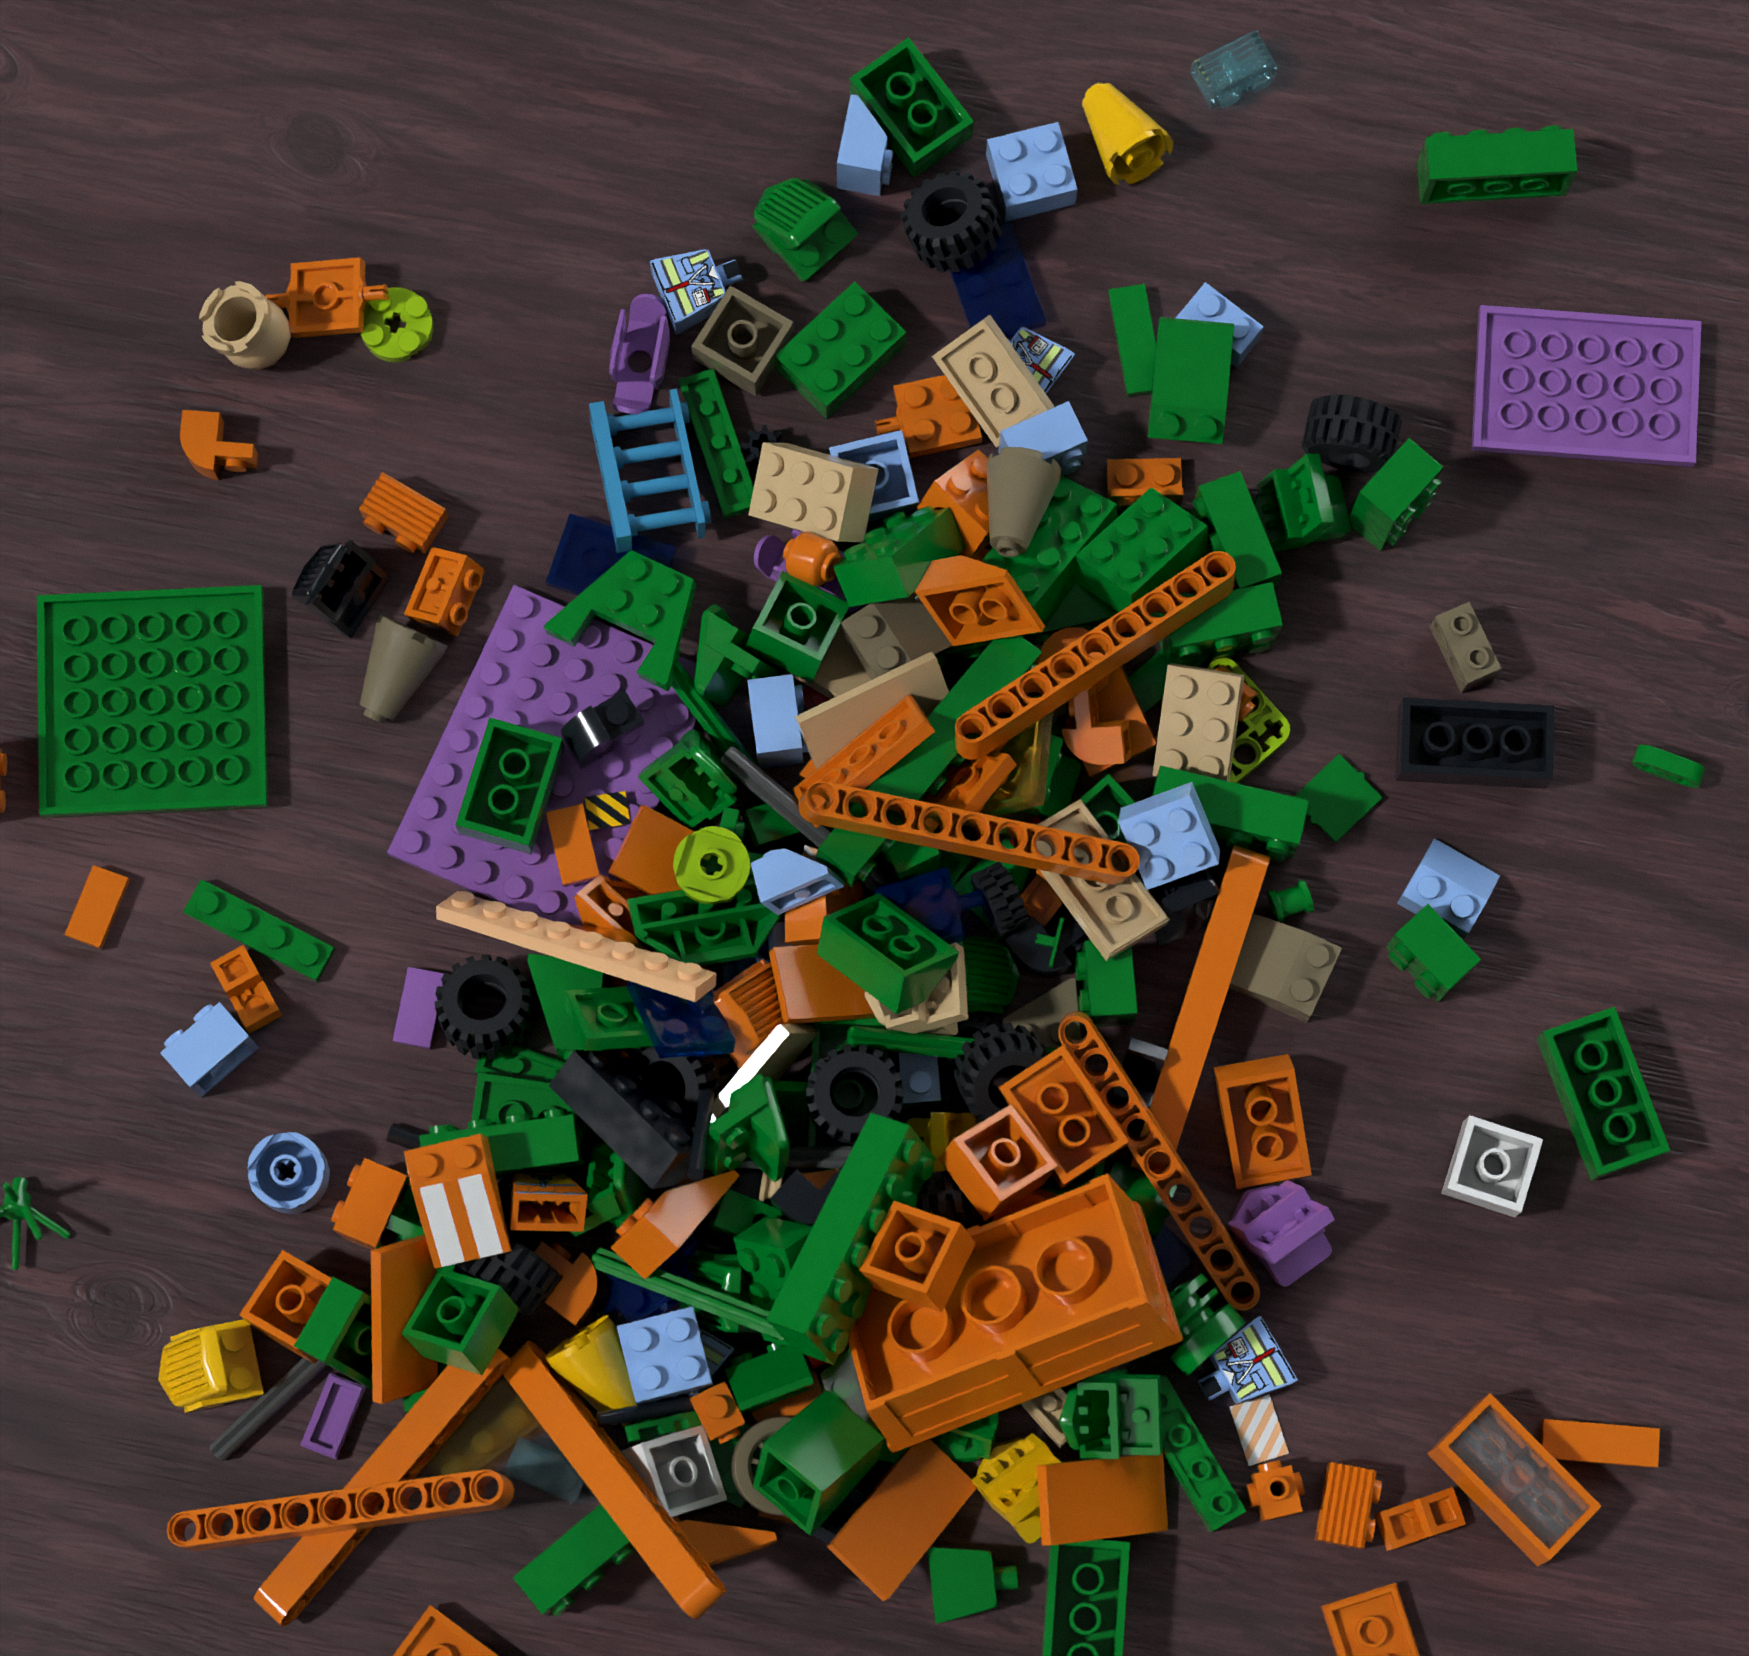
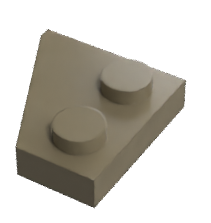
(1046, 1013)

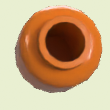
(811, 558)

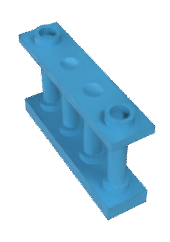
(620, 492)

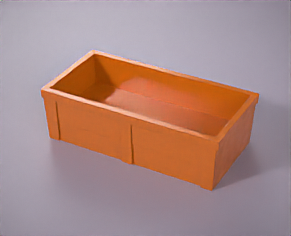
(1033, 1311)

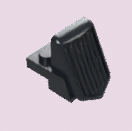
(340, 585)
(1186, 903)

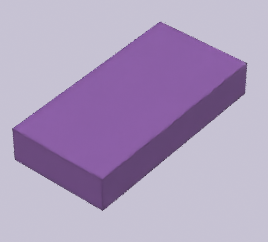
(417, 1009)
(333, 1416)

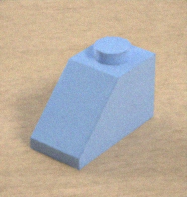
(791, 880)

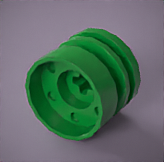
(1200, 1326)

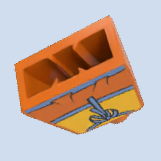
(541, 1203)

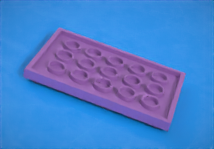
(1586, 386)

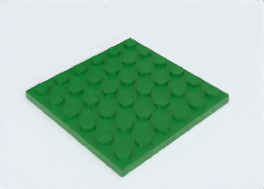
(151, 701)

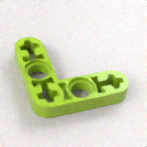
(1255, 725)

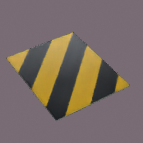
(607, 810)

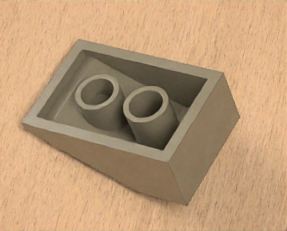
(893, 634)
(1283, 967)

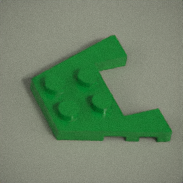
(641, 599)

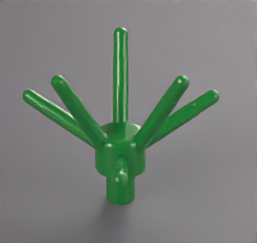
(17, 1208)

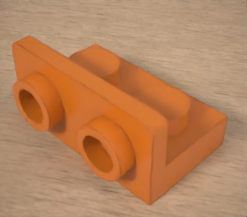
(1133, 477)
(445, 590)

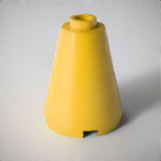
(1124, 134)
(595, 1366)

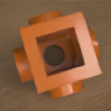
(1290, 1489)

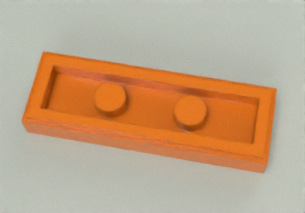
(1601, 1443)

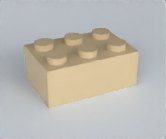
(813, 492)

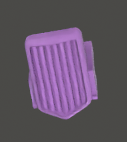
(1282, 1229)

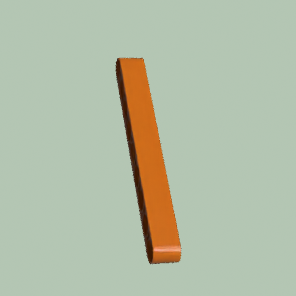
(1087, 669)
(951, 837)
(1205, 996)
(1161, 1179)
(396, 1459)
(614, 1482)
(322, 1506)

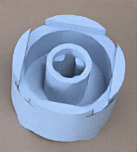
(287, 1150)

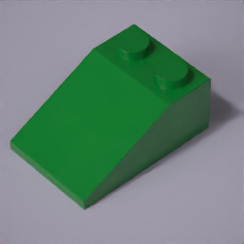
(1190, 380)

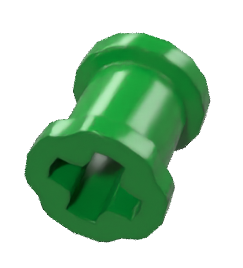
(1290, 901)

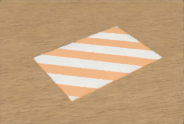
(1259, 1430)

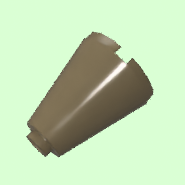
(1018, 496)
(396, 667)

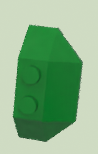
(700, 931)

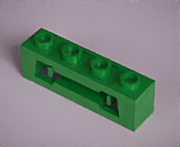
(1195, 1463)

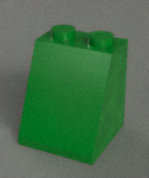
(551, 980)
(816, 1460)

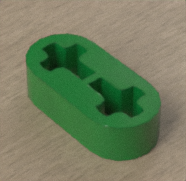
(1668, 766)

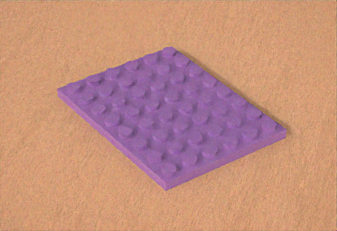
(539, 686)

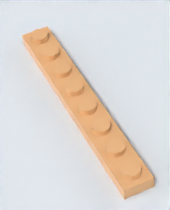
(576, 946)

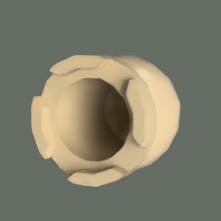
(245, 326)

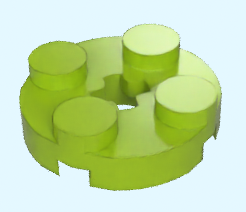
(407, 340)
(700, 846)

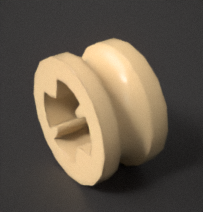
(768, 1187)

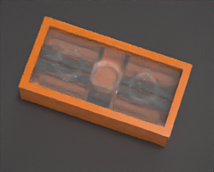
(1514, 1480)

